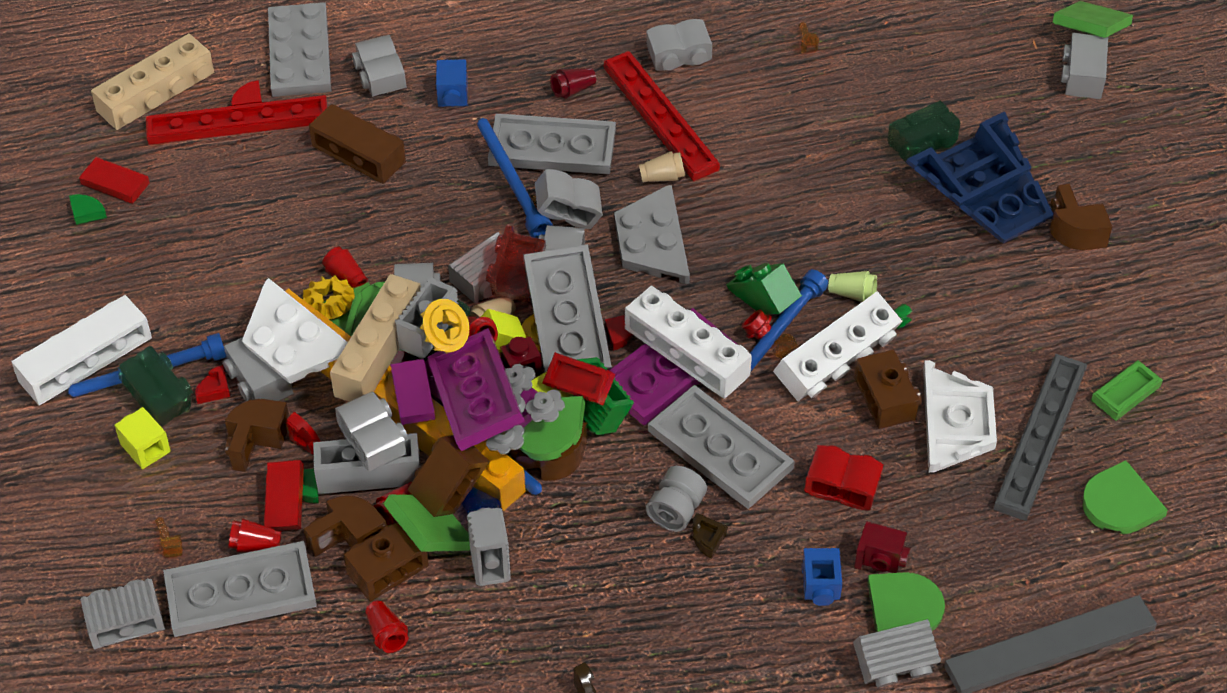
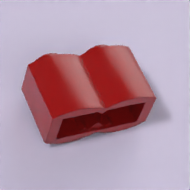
(843, 477)

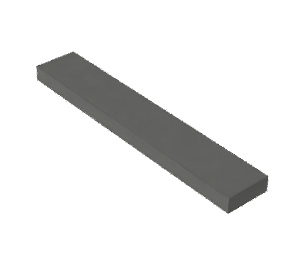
(1040, 437)
(1050, 645)

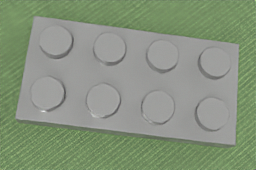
(299, 49)
(555, 143)
(566, 304)
(721, 446)
(239, 588)

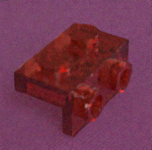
(508, 273)

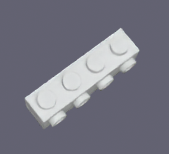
(688, 341)
(837, 347)
(81, 349)

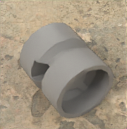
(676, 499)

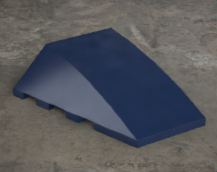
(988, 180)

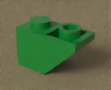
(765, 287)

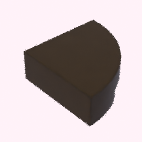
(708, 534)
(582, 679)

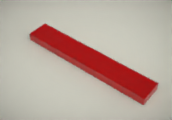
(661, 115)
(234, 119)

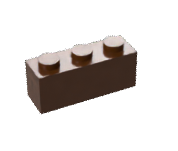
(357, 143)

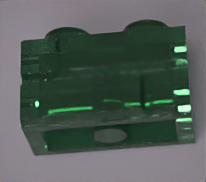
(924, 129)
(155, 385)

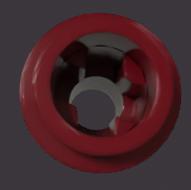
(571, 81)

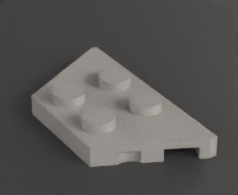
(652, 236)

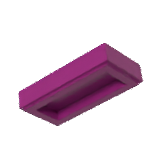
(412, 391)

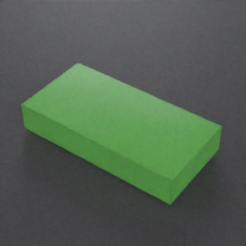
(1126, 390)

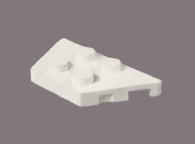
(290, 335)
(957, 417)

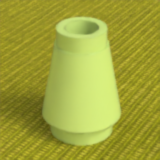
(853, 285)

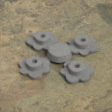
(542, 407)

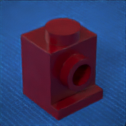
(523, 352)
(882, 548)

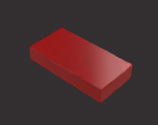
(114, 180)
(578, 378)
(284, 495)

